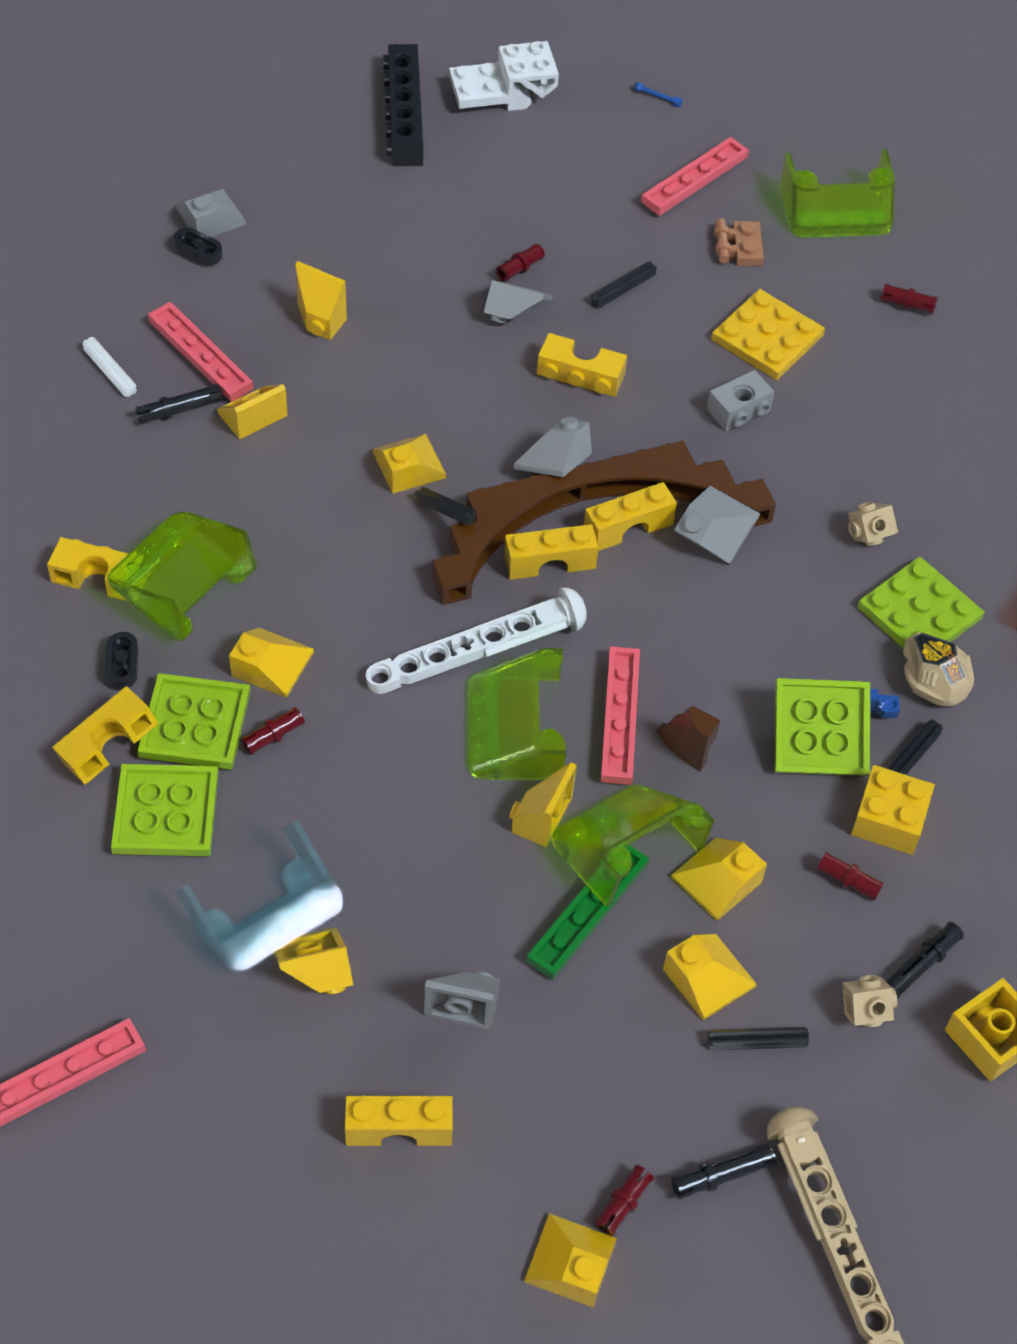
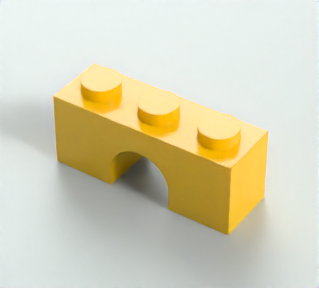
(598, 374)
(651, 507)
(530, 550)
(75, 561)
(120, 716)
(421, 1117)

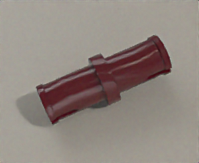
(520, 262)
(909, 298)
(273, 730)
(850, 876)
(624, 1200)

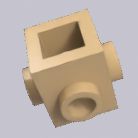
(872, 523)
(869, 1001)

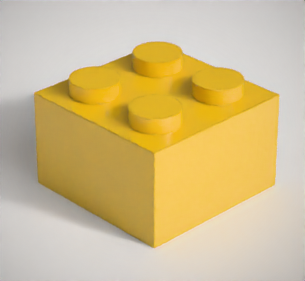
(893, 809)
(988, 1029)

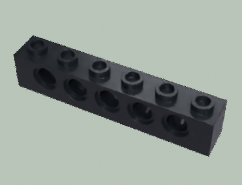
(404, 106)

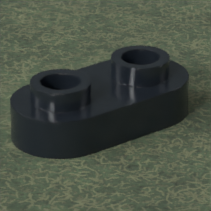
(197, 246)
(121, 663)

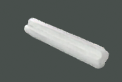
(109, 367)

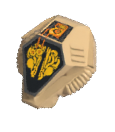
(937, 669)

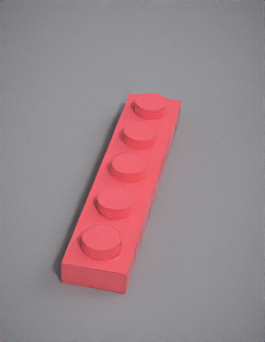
(694, 176)
(200, 351)
(620, 716)
(69, 1070)

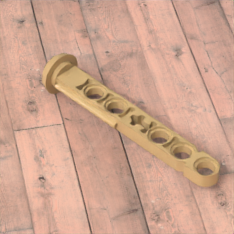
(800, 1149)

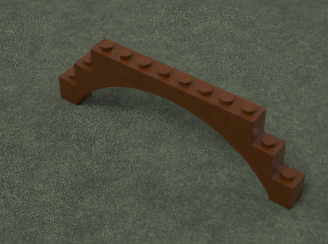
(515, 504)

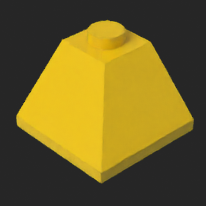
(320, 300)
(409, 463)
(269, 660)
(544, 806)
(721, 875)
(317, 961)
(707, 973)
(570, 1260)

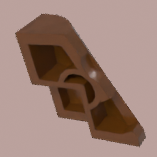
(690, 735)

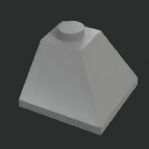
(211, 213)
(512, 301)
(558, 449)
(717, 524)
(463, 998)

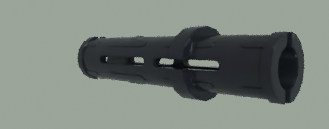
(168, 406)
(932, 951)
(711, 1175)

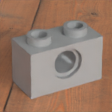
(740, 400)

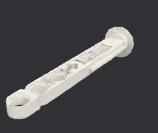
(550, 617)

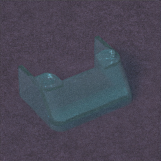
(309, 902)

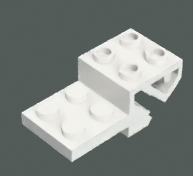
(508, 80)

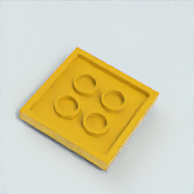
(768, 334)

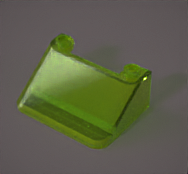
(180, 566)
(506, 722)
(598, 838)

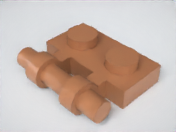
(747, 242)

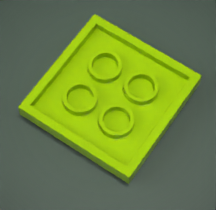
(920, 602)
(196, 721)
(822, 727)
(165, 810)

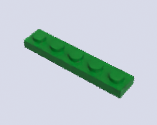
(579, 922)

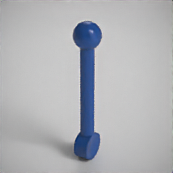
(676, 101)

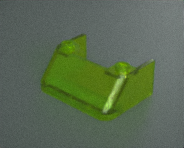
(838, 208)

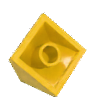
(255, 410)

